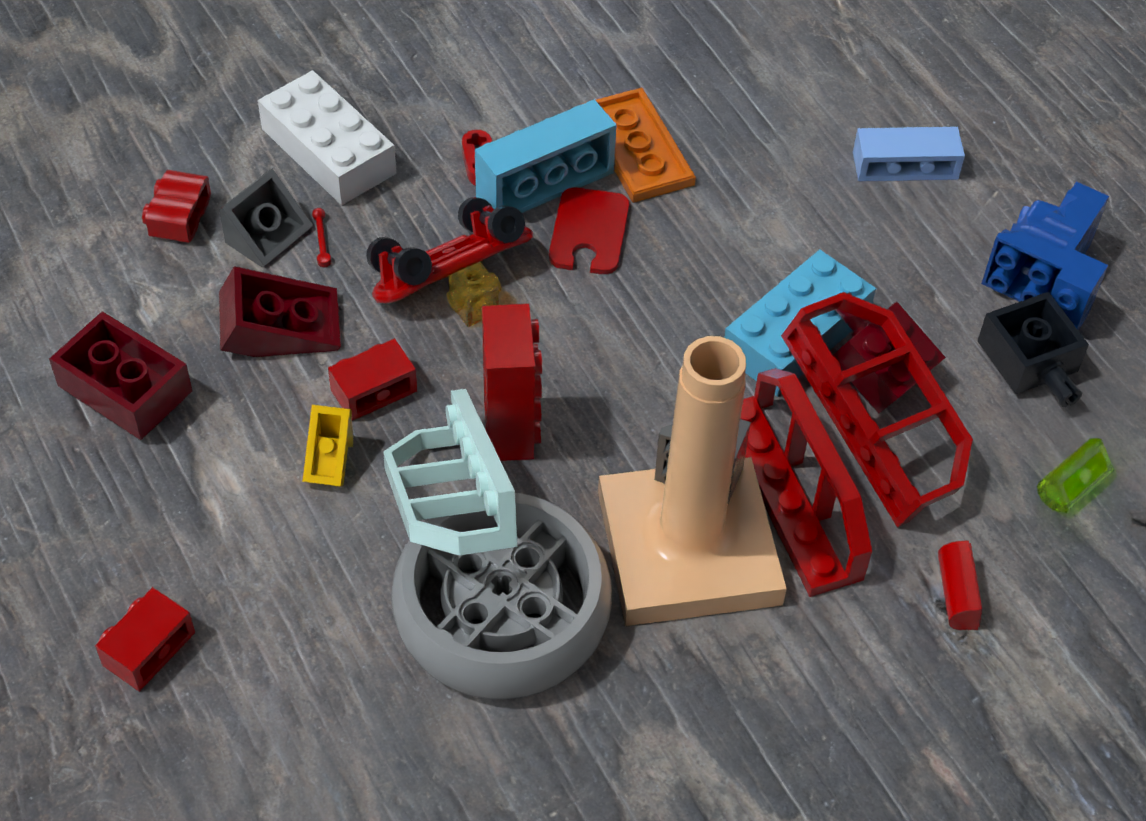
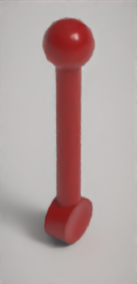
(323, 258)

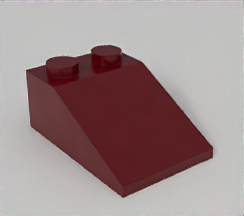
(276, 315)

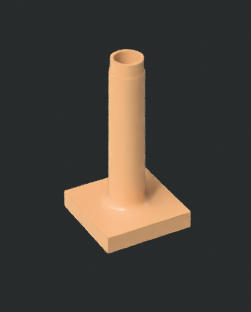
(680, 542)

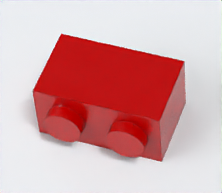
(373, 379)
(145, 638)

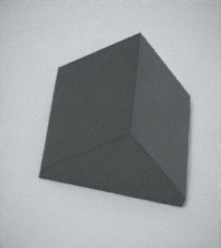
(263, 219)

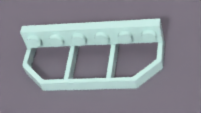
(478, 461)

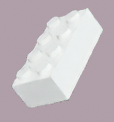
(327, 137)

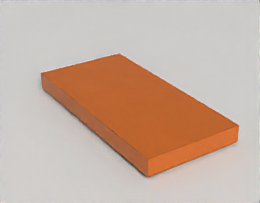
(644, 149)

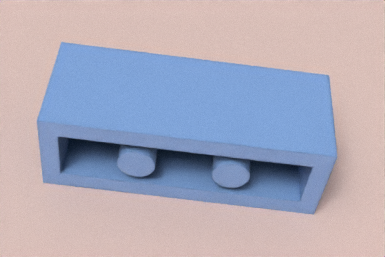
(908, 153)

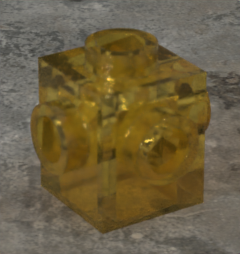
(471, 290)

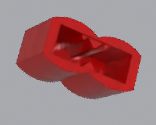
(177, 206)

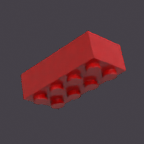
(512, 380)

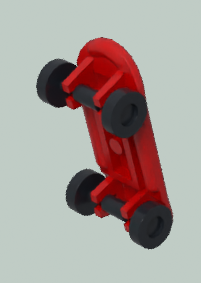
(412, 268)

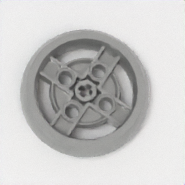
(559, 637)

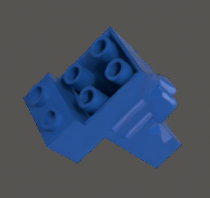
(1049, 251)

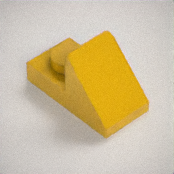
(328, 445)

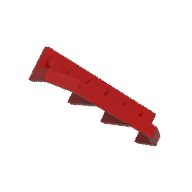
(852, 419)
(784, 497)

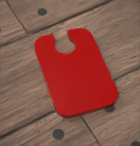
(589, 221)

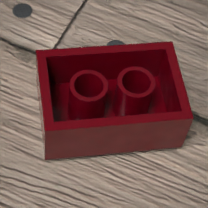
(121, 375)

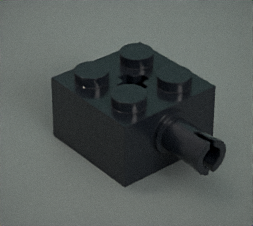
(1035, 346)

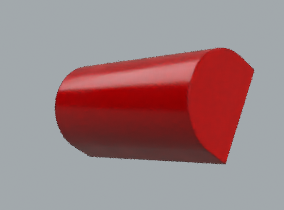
(960, 585)

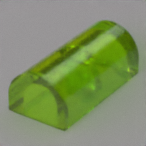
(1075, 476)

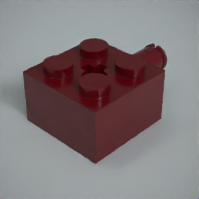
(871, 341)

